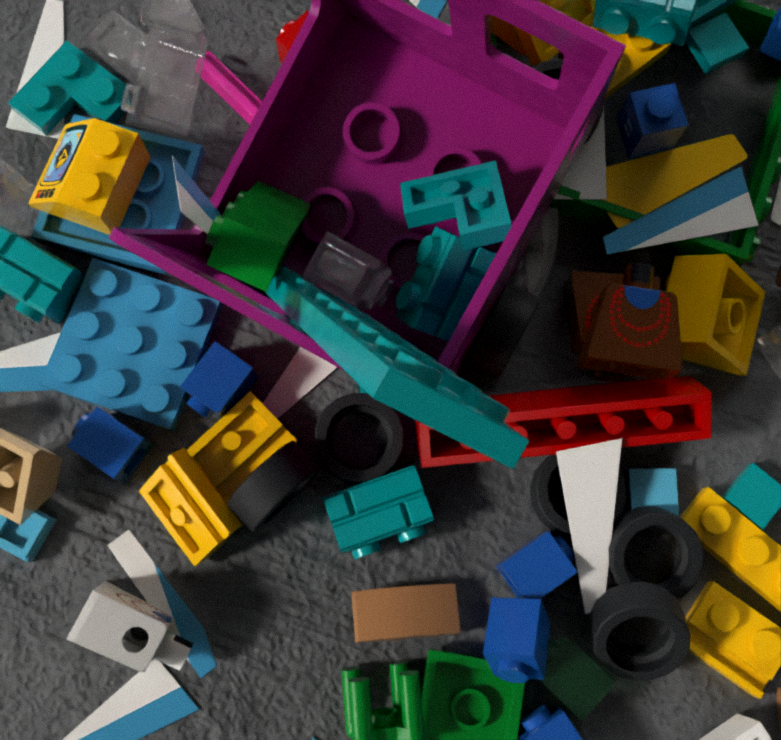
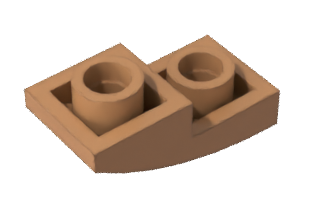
(405, 612)

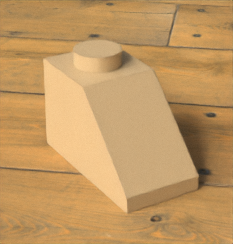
(26, 476)

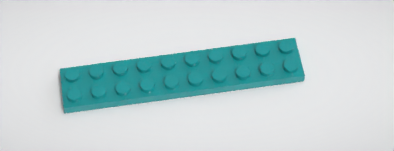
(397, 371)

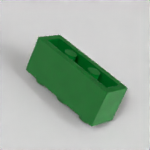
(256, 234)

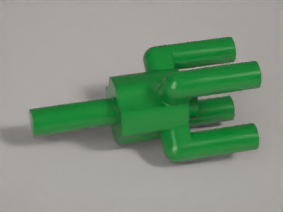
(386, 723)

